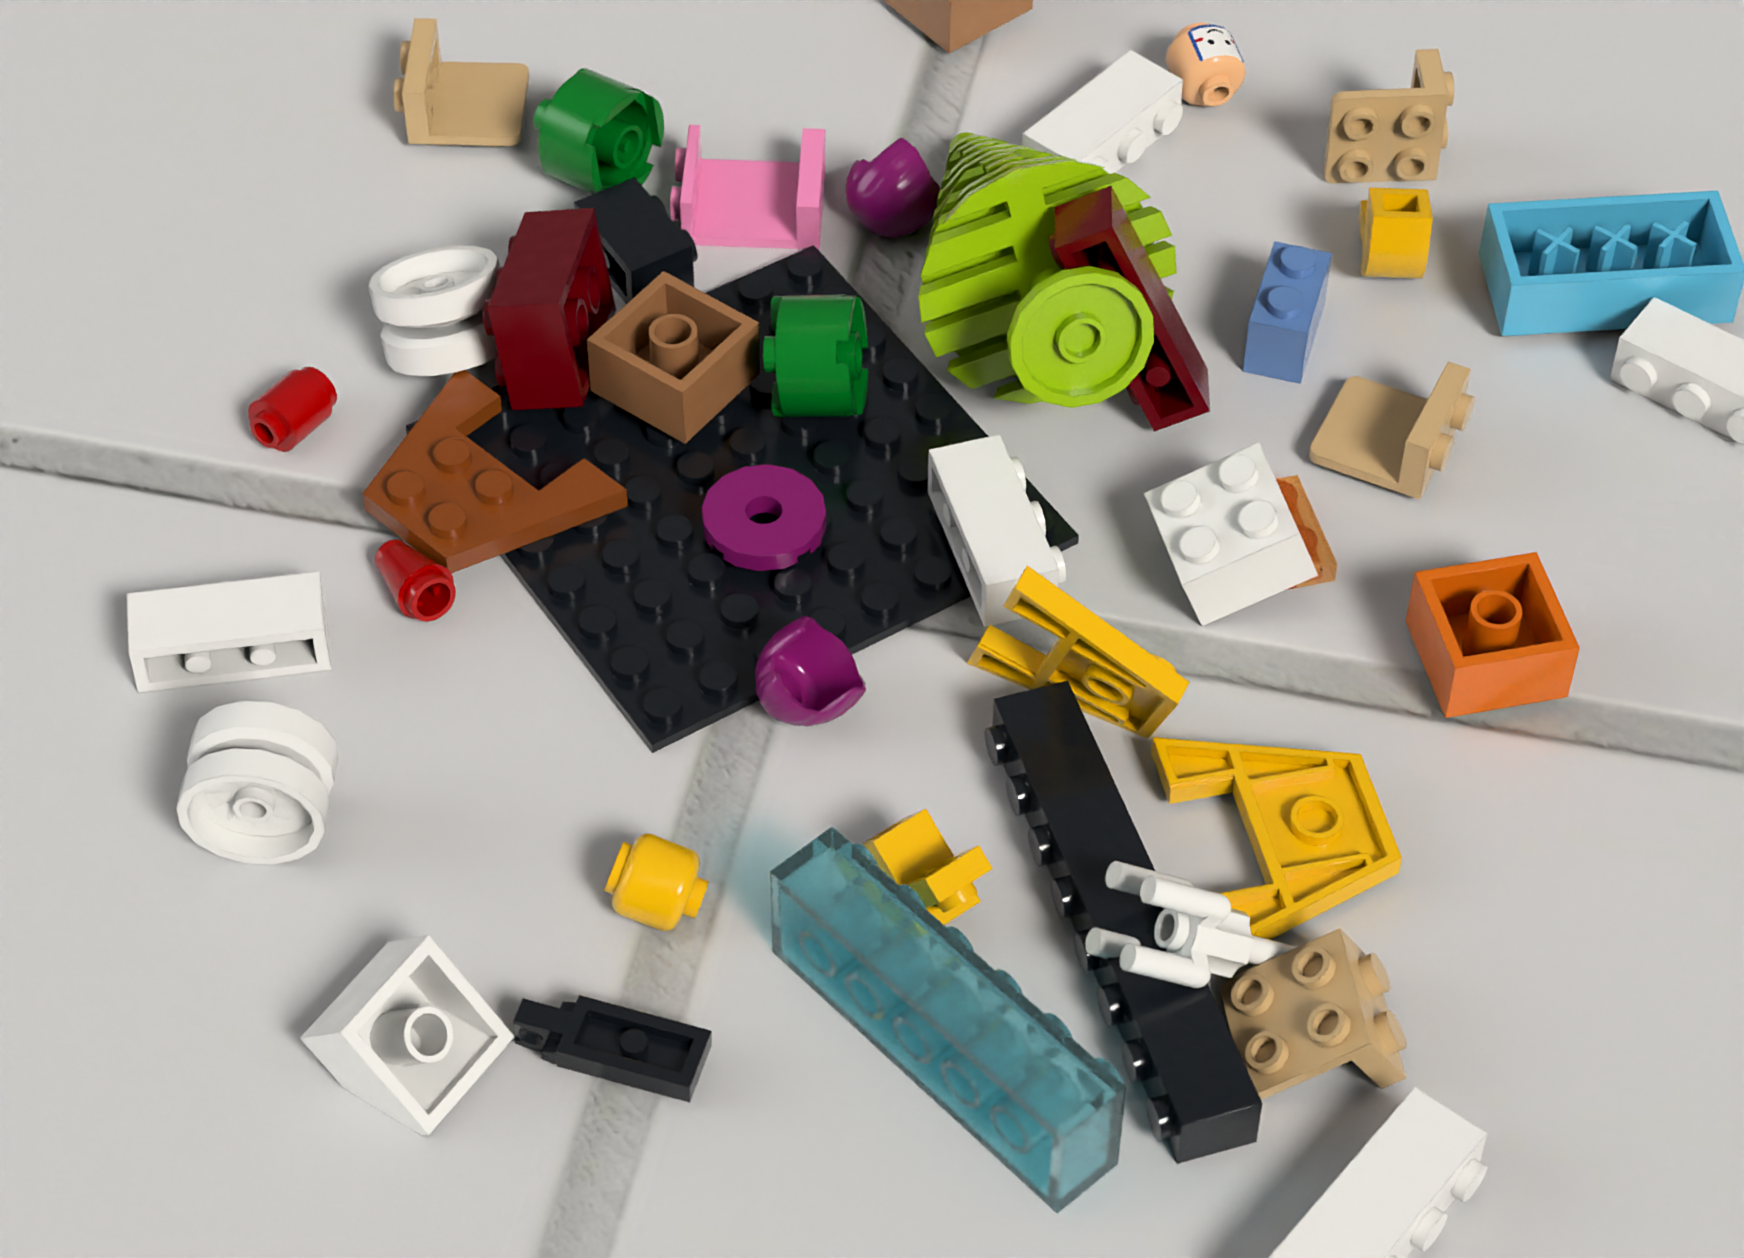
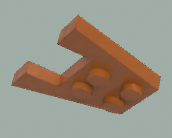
(462, 501)

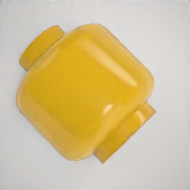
(656, 882)

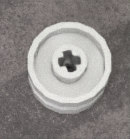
(435, 309)
(258, 782)

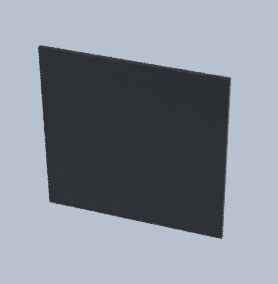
(663, 613)

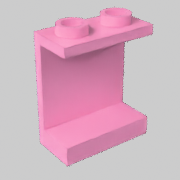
(750, 200)

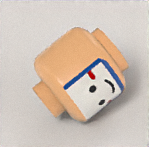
(1207, 63)

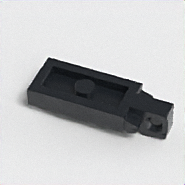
(616, 1044)

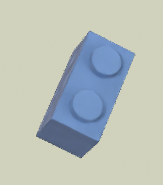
(1287, 312)

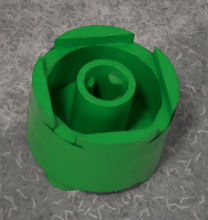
(597, 132)
(817, 355)

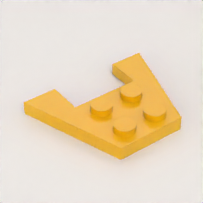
(1103, 666)
(1305, 815)

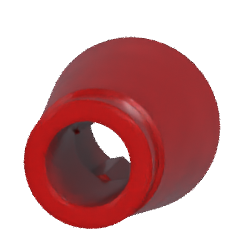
(415, 581)

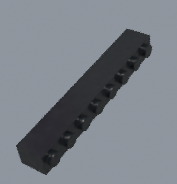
(1077, 828)

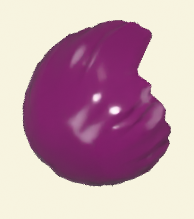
(892, 191)
(807, 675)

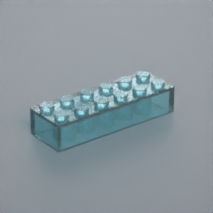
(947, 1018)

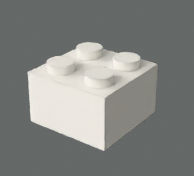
(1230, 534)

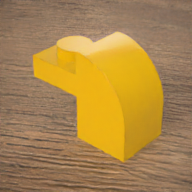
(1395, 232)
(918, 856)

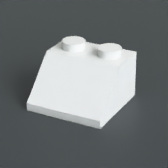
(409, 1034)

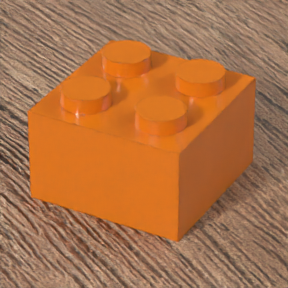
(1491, 634)

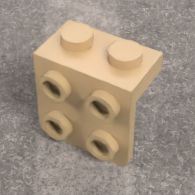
(458, 99)
(1391, 131)
(1392, 433)
(1313, 1015)

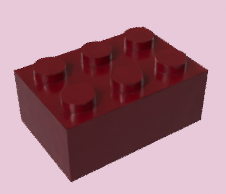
(547, 307)

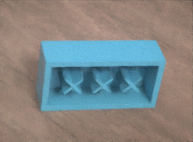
(1605, 260)

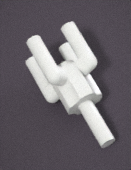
(1195, 928)

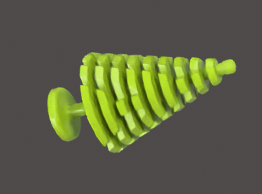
(1006, 300)

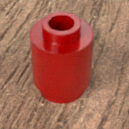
(292, 408)

